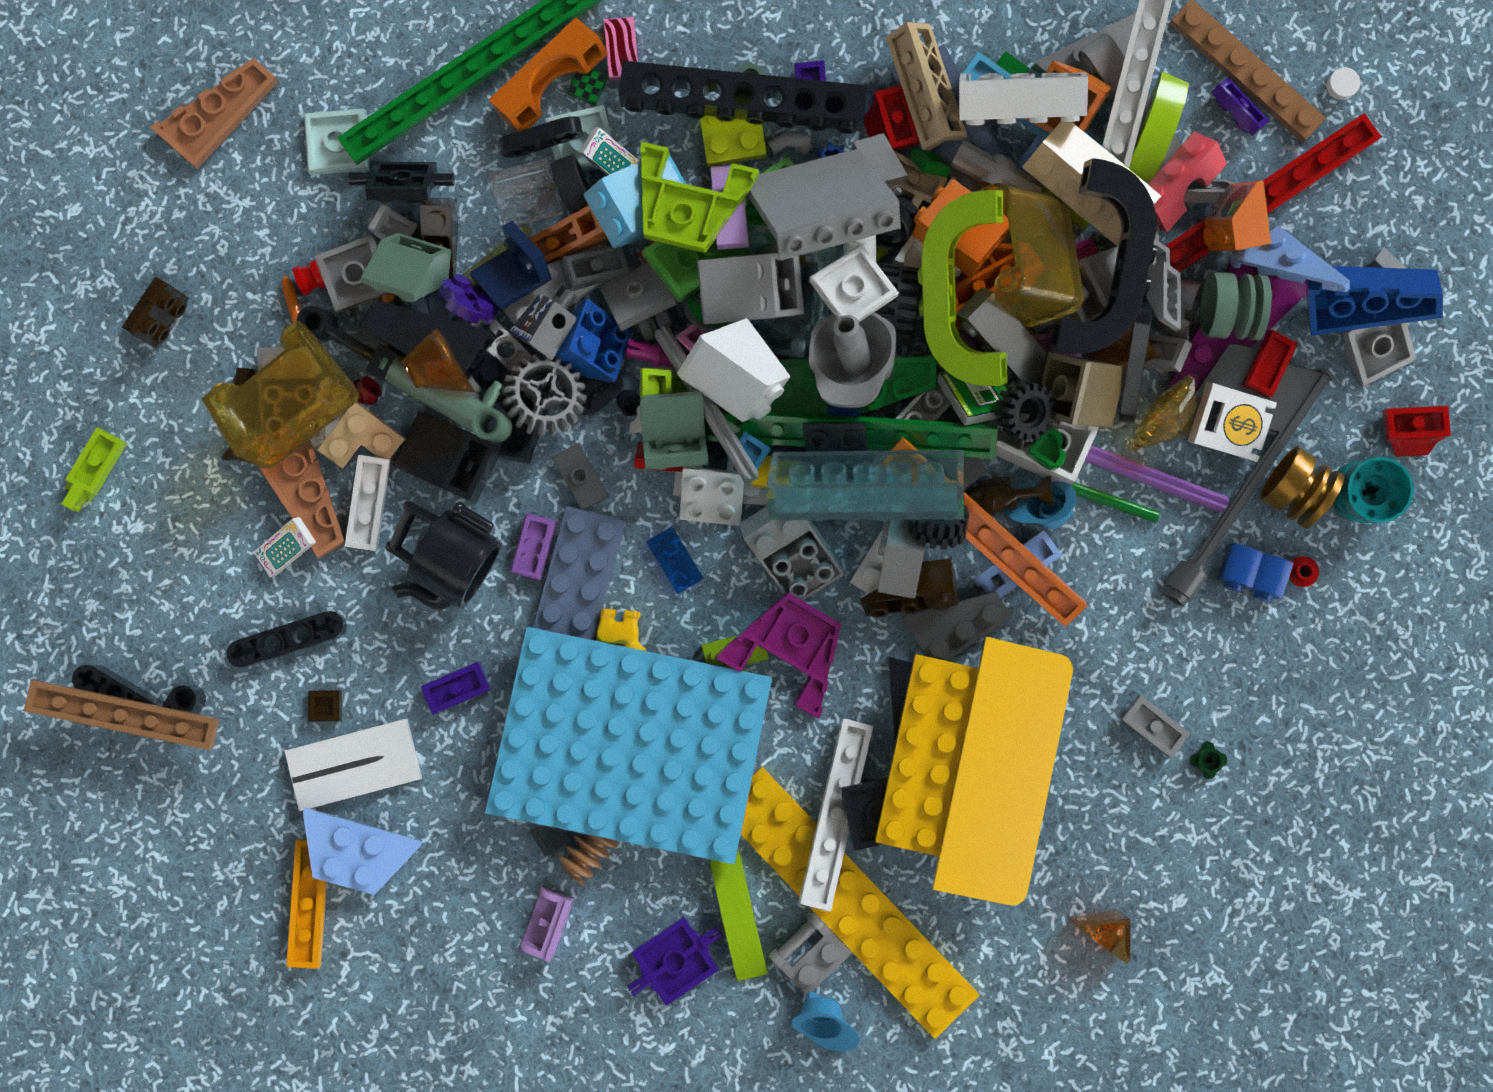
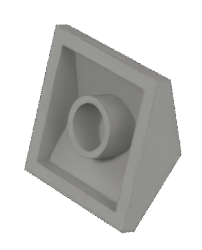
(343, 272)
(1378, 351)

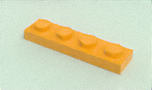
(306, 913)

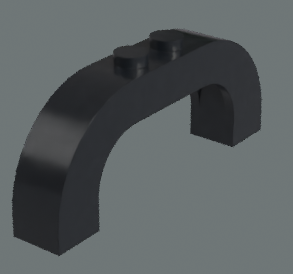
(1134, 255)

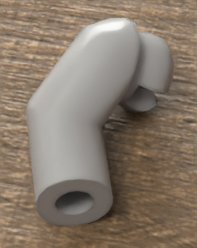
(791, 139)

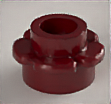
(368, 390)

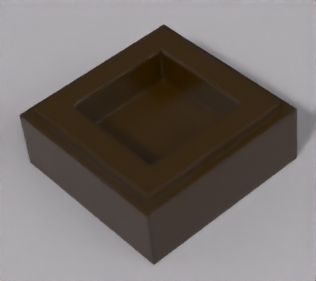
(324, 705)

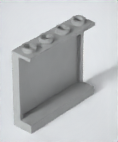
(824, 203)

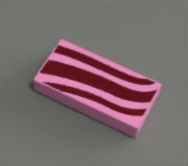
(620, 44)

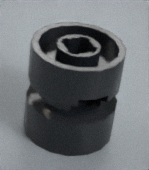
(897, 238)

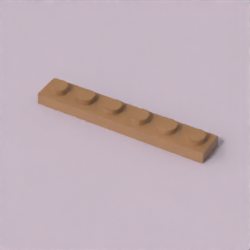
(1247, 70)
(121, 714)

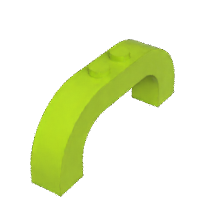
(939, 292)

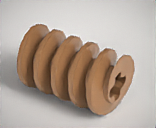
(585, 856)

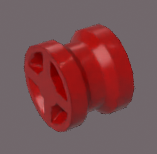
(308, 277)

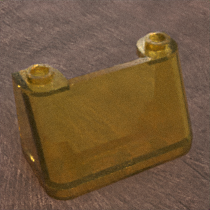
(1046, 266)
(283, 401)

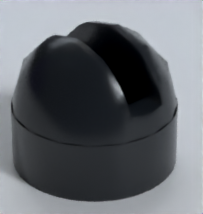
(628, 402)

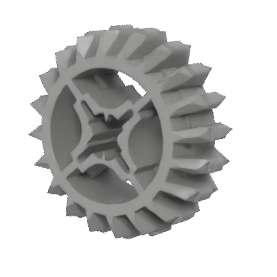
(532, 390)

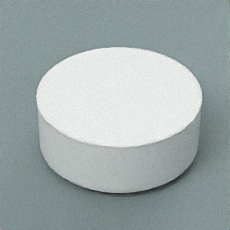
(1343, 83)

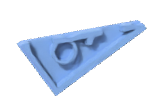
(1290, 261)

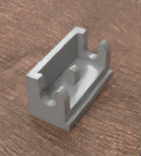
(883, 159)

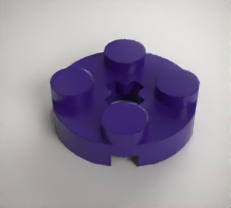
(467, 300)

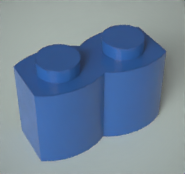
(1255, 572)

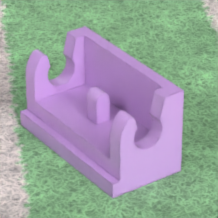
(547, 924)

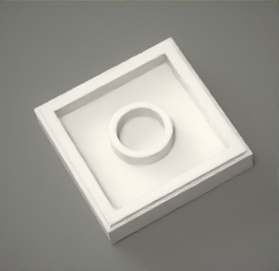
(854, 285)

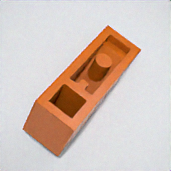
(570, 235)

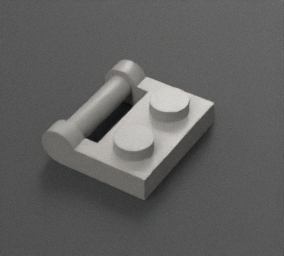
(817, 961)

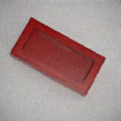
(1269, 364)

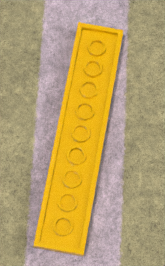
(859, 912)

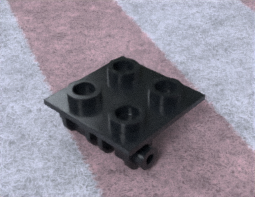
(835, 436)

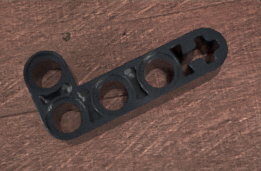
(130, 691)

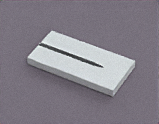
(353, 764)

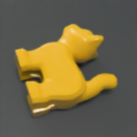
(619, 633)

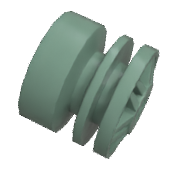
(1235, 305)

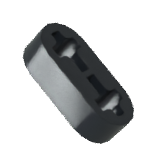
(601, 399)

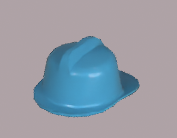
(1044, 515)
(824, 1024)

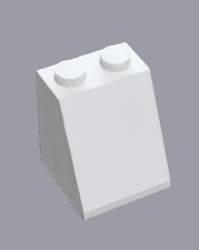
(735, 370)

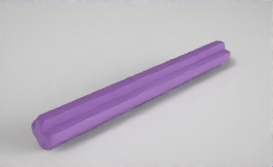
(1157, 479)

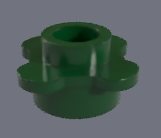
(1217, 760)

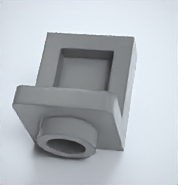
(385, 223)

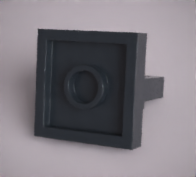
(862, 810)

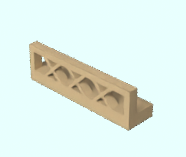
(921, 85)

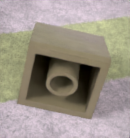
(1083, 389)

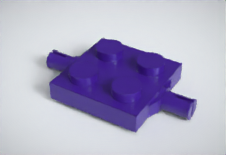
(675, 960)

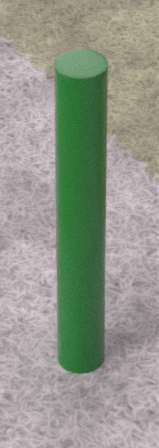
(1116, 502)

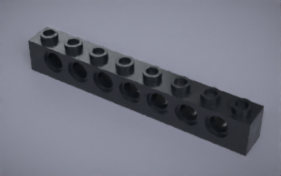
(729, 85)

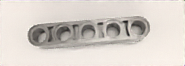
(1105, 61)

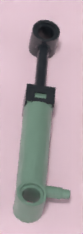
(387, 366)

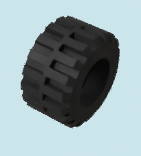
(903, 309)

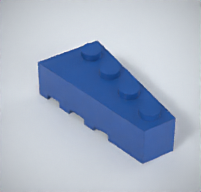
(1374, 299)

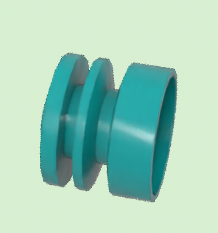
(1389, 491)

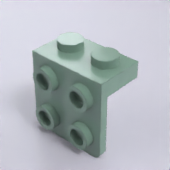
(673, 430)

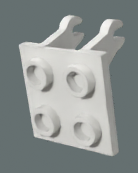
(711, 495)

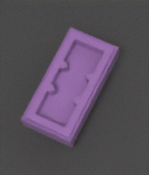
(533, 546)

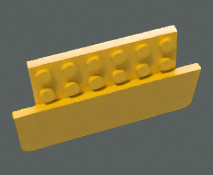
(977, 767)

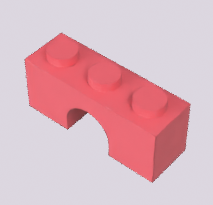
(1196, 160)

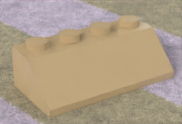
(1059, 167)

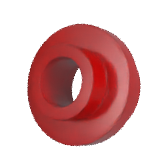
(1313, 571)

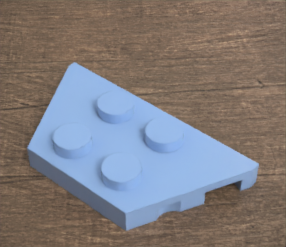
(354, 852)

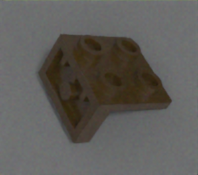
(156, 312)

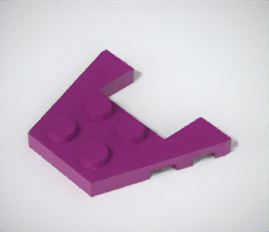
(795, 635)

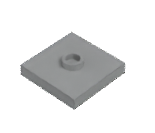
(636, 296)

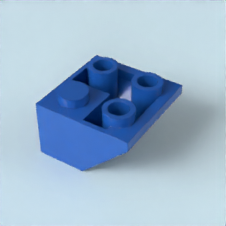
(594, 344)

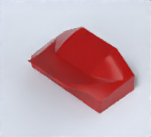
(892, 117)
(1416, 429)

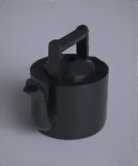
(447, 557)

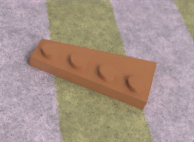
(216, 113)
(305, 495)

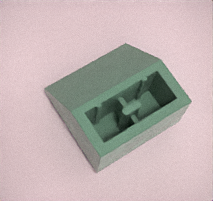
(407, 267)

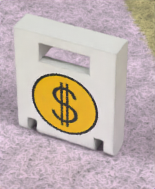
(1240, 423)

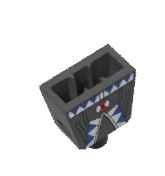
(546, 323)

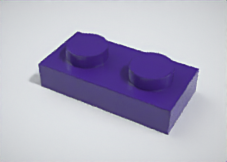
(1232, 99)
(456, 688)

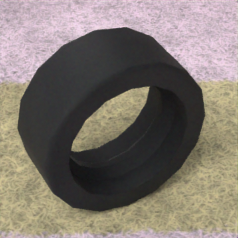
(570, 182)

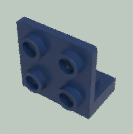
(514, 271)

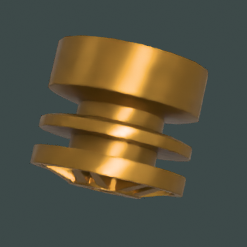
(1306, 491)

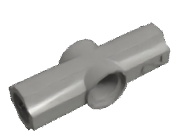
(992, 169)

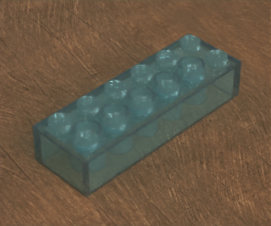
(866, 485)

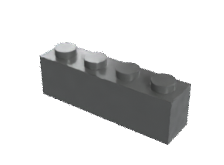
(1000, 333)

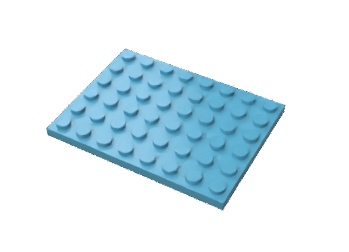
(629, 745)

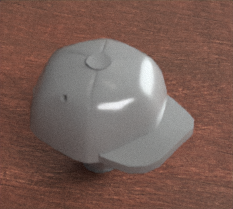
(851, 358)

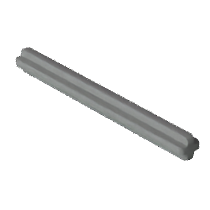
(711, 411)

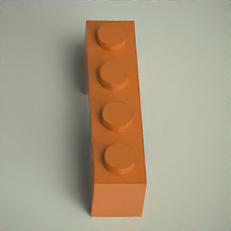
(569, 51)

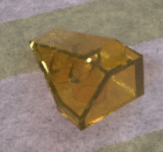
(1168, 416)

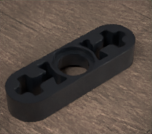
(541, 137)

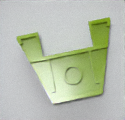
(683, 212)

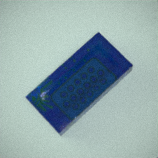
(674, 560)

